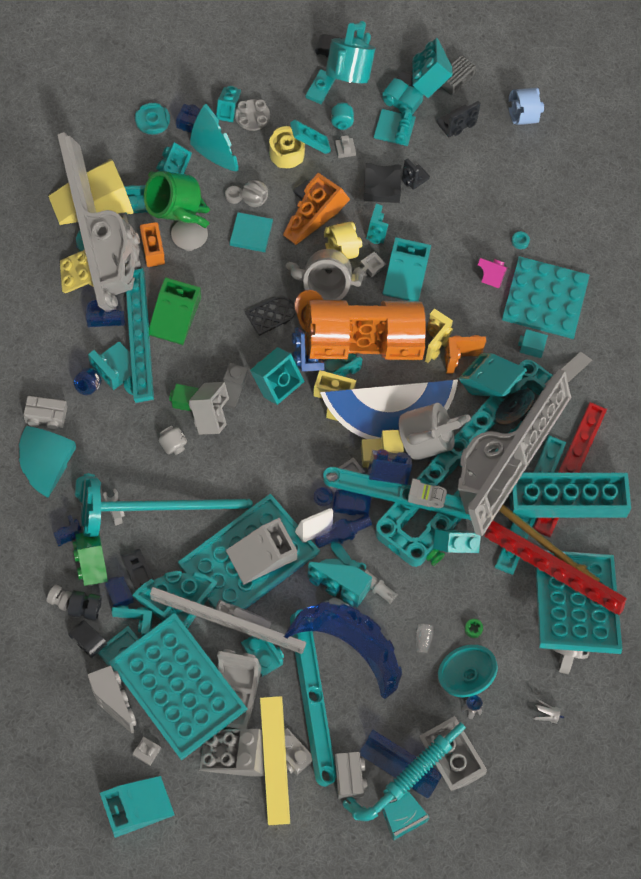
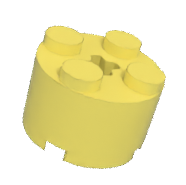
(285, 149)
(343, 239)

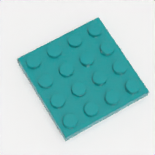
(546, 297)

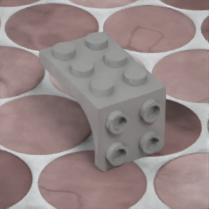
(243, 676)

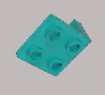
(112, 365)

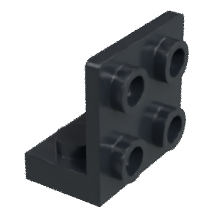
(459, 119)

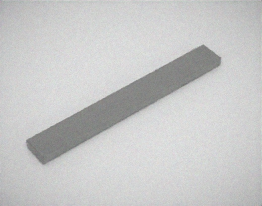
(227, 620)

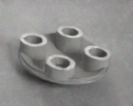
(252, 114)
(189, 235)

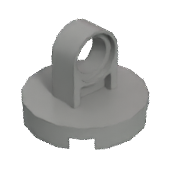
(567, 657)

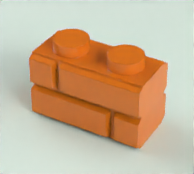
(152, 244)

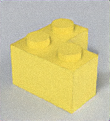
(330, 382)
(389, 441)

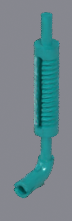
(407, 777)

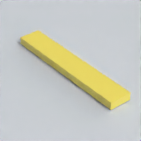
(275, 760)

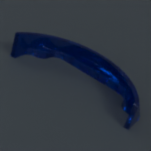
(358, 632)

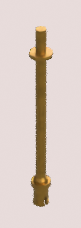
(544, 542)

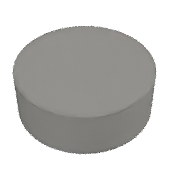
(233, 194)

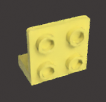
(75, 272)
(440, 329)

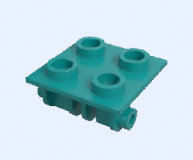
(395, 126)

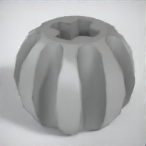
(255, 193)

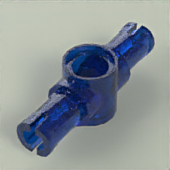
(342, 531)

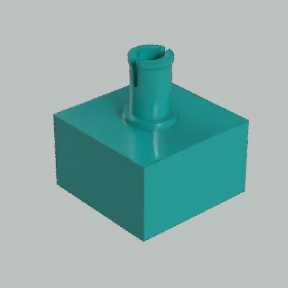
(277, 375)

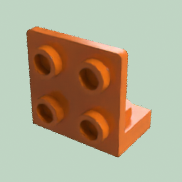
(462, 346)

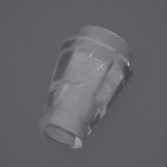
(424, 636)

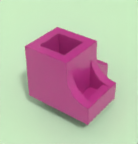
(493, 272)

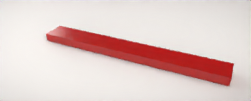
(576, 456)

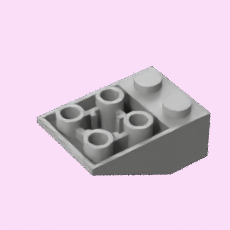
(262, 551)
(107, 692)
(234, 753)

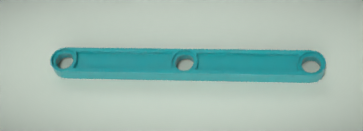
(393, 492)
(314, 710)

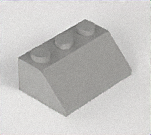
(462, 762)

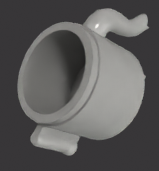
(329, 285)
(429, 430)

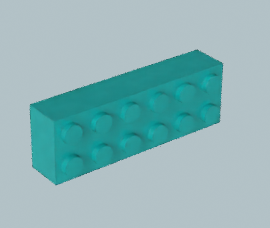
(571, 495)

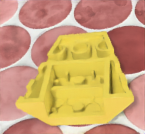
(106, 191)

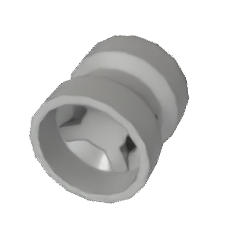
(59, 597)

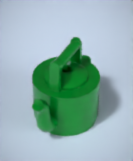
(175, 198)

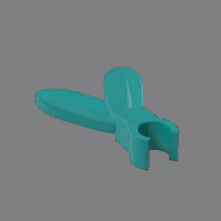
(343, 557)

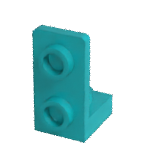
(227, 103)
(140, 613)

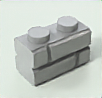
(45, 412)
(349, 775)

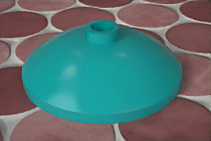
(467, 663)

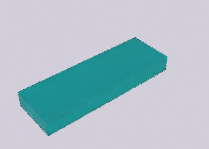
(310, 137)

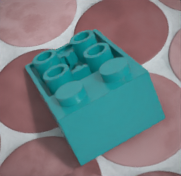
(431, 68)
(406, 269)
(491, 375)
(352, 580)
(136, 805)

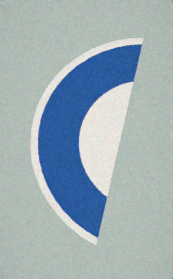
(379, 408)

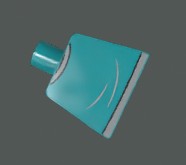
(403, 815)

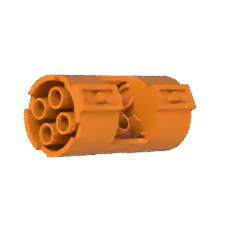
(390, 329)

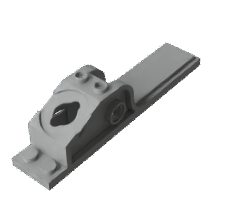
(105, 235)
(491, 476)

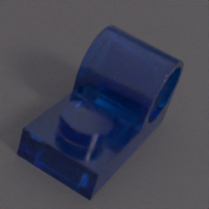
(103, 318)

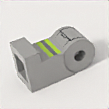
(426, 494)

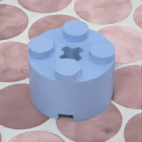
(525, 106)

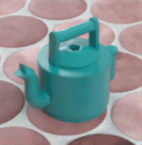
(351, 57)

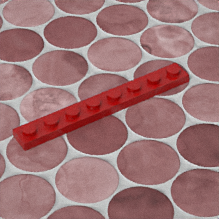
(556, 568)

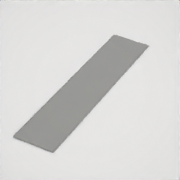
(573, 367)

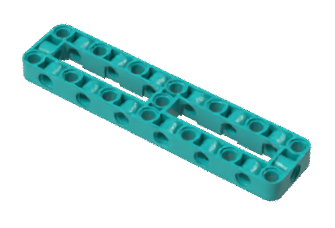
(443, 466)

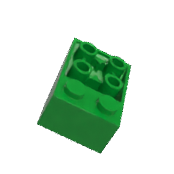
(174, 311)

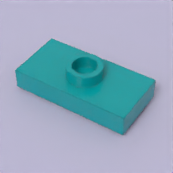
(320, 87)

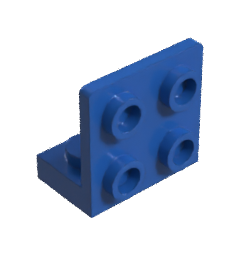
(302, 360)

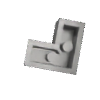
(207, 407)

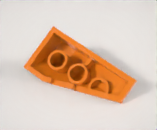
(319, 204)

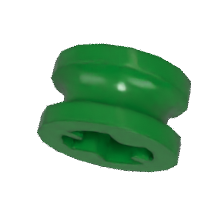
(435, 556)
(479, 631)

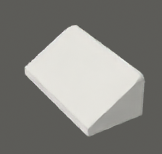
(315, 525)

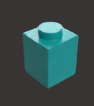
(532, 343)

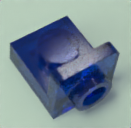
(67, 534)

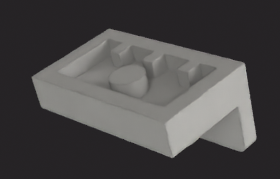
(296, 754)

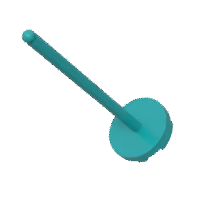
(92, 505)

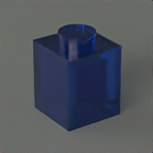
(119, 592)

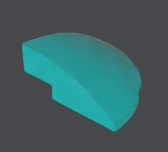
(210, 142)
(44, 458)
(193, 587)

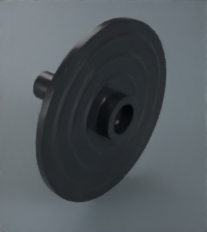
(515, 407)

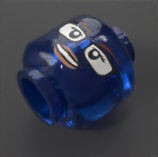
(87, 381)

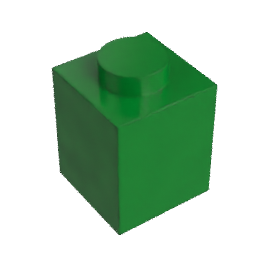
(181, 396)

